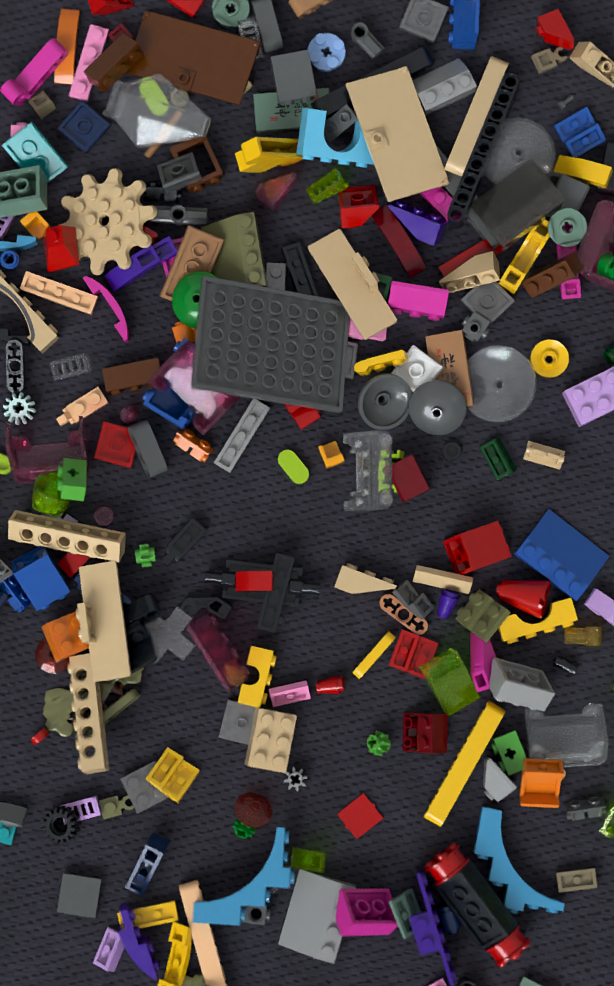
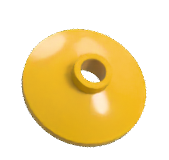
(559, 358)

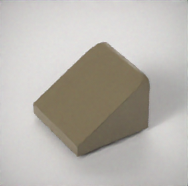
(42, 104)

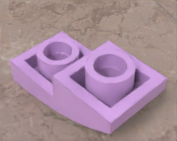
(601, 605)

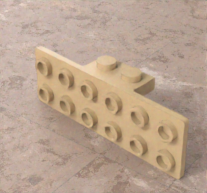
(353, 283)
(103, 621)

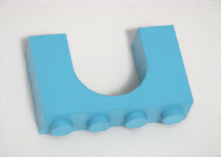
(313, 144)

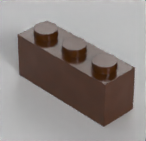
(113, 62)
(553, 274)
(130, 376)

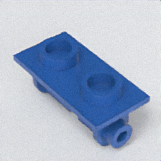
(19, 598)

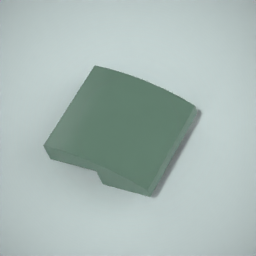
(403, 906)

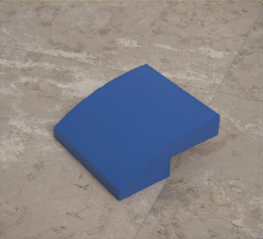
(579, 132)

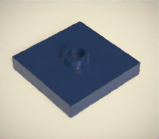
(84, 127)

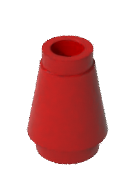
(331, 685)

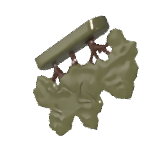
(59, 703)

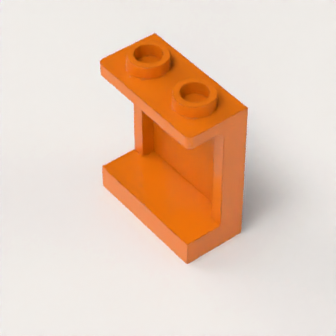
(541, 782)

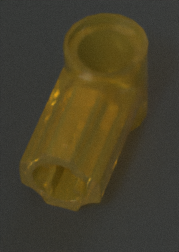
(589, 636)

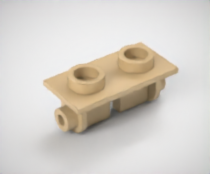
(544, 455)

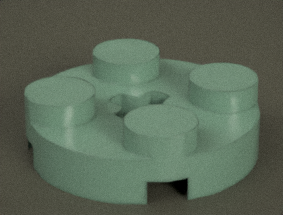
(226, 19)
(558, 220)

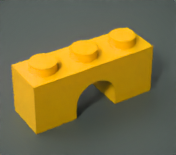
(262, 660)

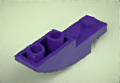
(141, 263)
(138, 947)

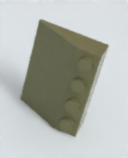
(241, 251)

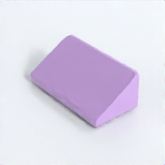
(109, 950)

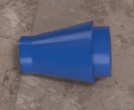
(7, 256)

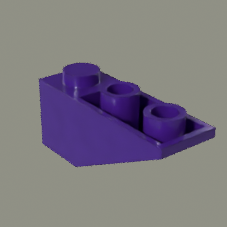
(422, 225)

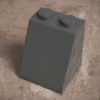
(293, 77)

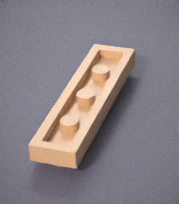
(58, 293)

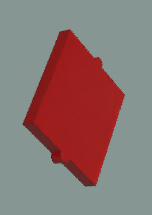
(360, 816)

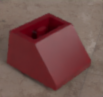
(425, 732)

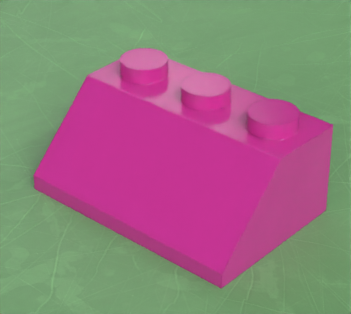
(418, 300)
(365, 912)

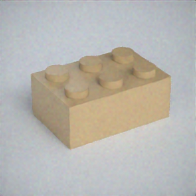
(270, 740)

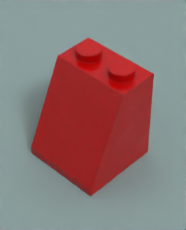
(477, 548)

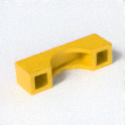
(525, 257)
(560, 613)

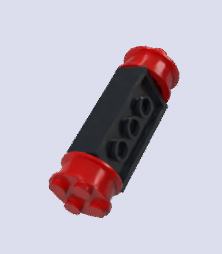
(476, 905)

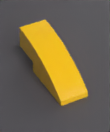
(584, 170)

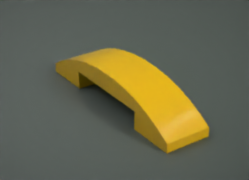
(179, 955)

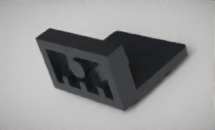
(140, 646)

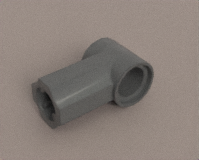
(367, 42)

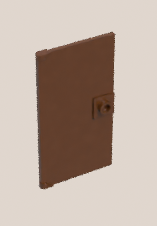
(195, 57)

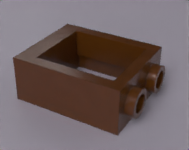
(189, 145)

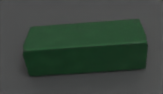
(498, 458)

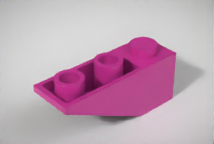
(481, 662)

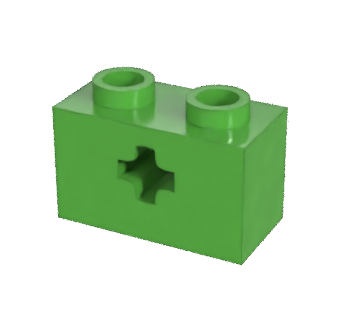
(73, 479)
(511, 741)

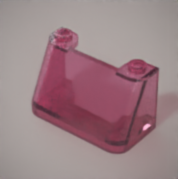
(177, 375)

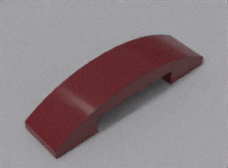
(399, 241)

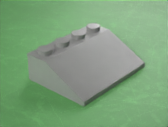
(311, 916)

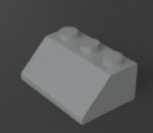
(444, 86)
(520, 685)

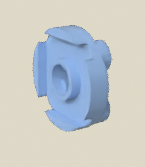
(335, 46)

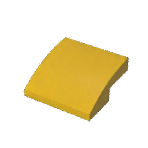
(172, 775)

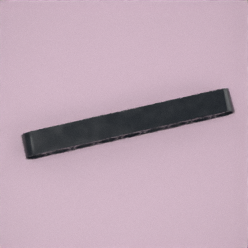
(483, 142)

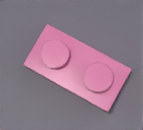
(289, 693)

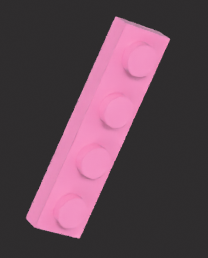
(92, 49)

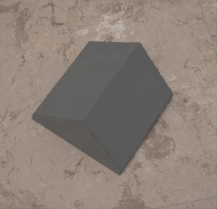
(179, 172)

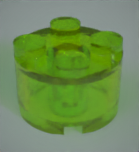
(47, 497)

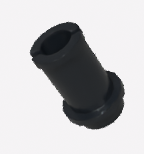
(565, 665)

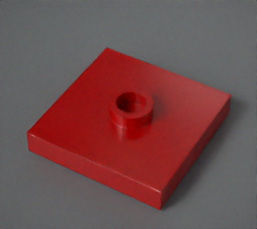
(115, 445)

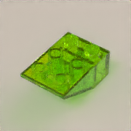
(449, 681)

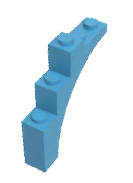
(517, 892)
(229, 909)

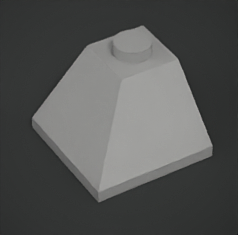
(495, 781)

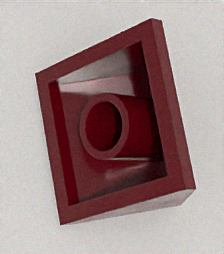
(408, 478)

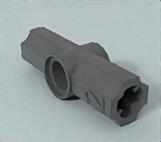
(191, 215)

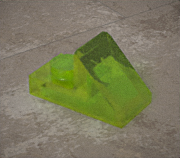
(308, 859)

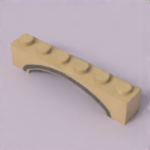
(40, 334)

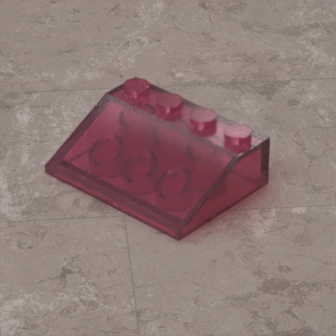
(217, 652)

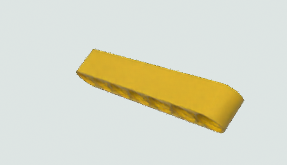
(464, 764)

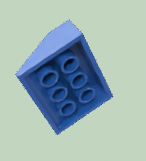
(465, 24)
(561, 555)

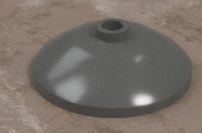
(437, 396)
(392, 408)

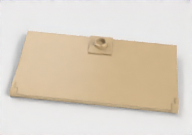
(397, 134)

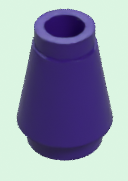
(447, 602)

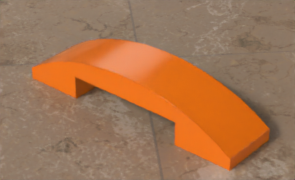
(67, 37)

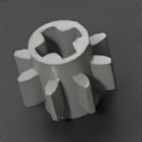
(296, 784)

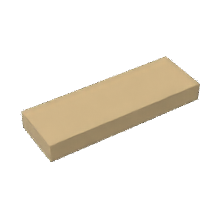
(442, 579)

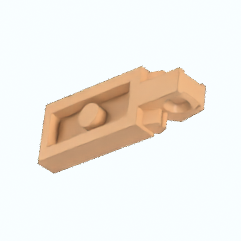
(83, 407)

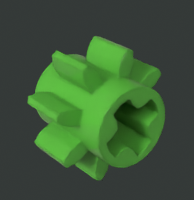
(145, 555)
(378, 743)

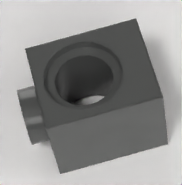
(252, 920)

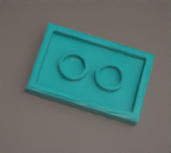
(31, 148)

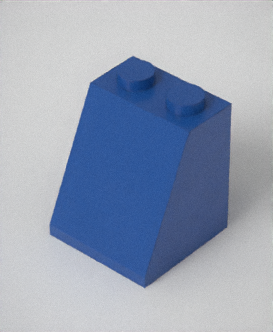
(40, 577)

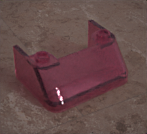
(30, 461)

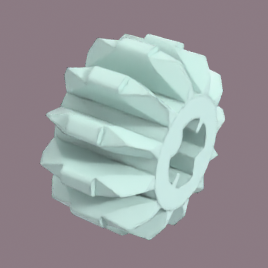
(23, 413)

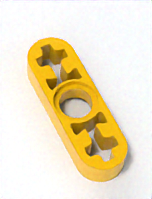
(374, 655)

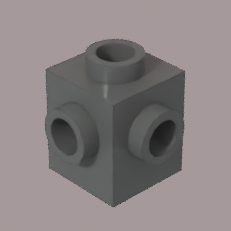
(482, 323)

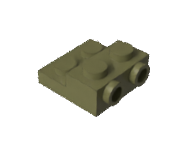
(482, 615)

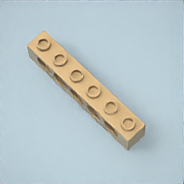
(66, 536)
(99, 760)

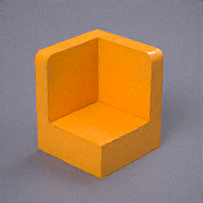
(35, 224)
(331, 454)

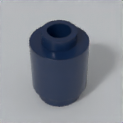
(448, 920)

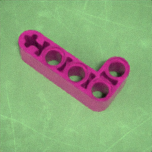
(35, 73)

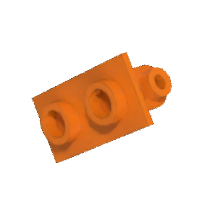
(187, 439)

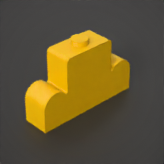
(266, 153)

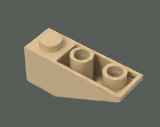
(594, 61)
(475, 272)
(357, 582)

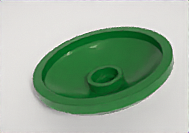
(183, 297)

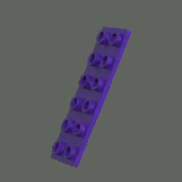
(426, 932)

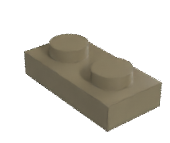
(576, 879)

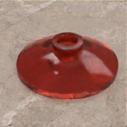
(47, 663)
(250, 815)

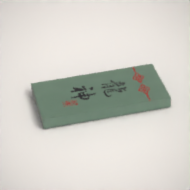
(276, 117)

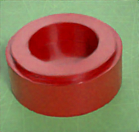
(40, 736)

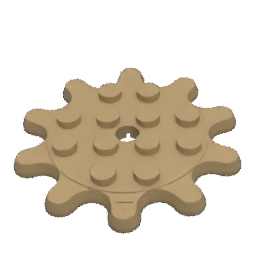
(124, 225)

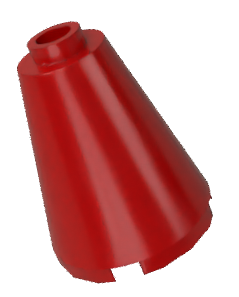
(525, 595)

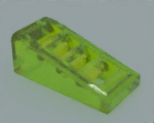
(331, 190)

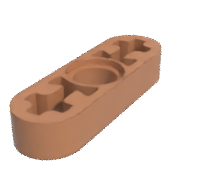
(388, 610)

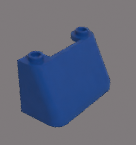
(169, 404)

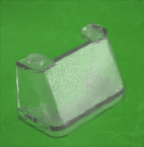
(373, 470)
(570, 738)

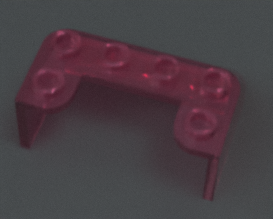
(598, 242)

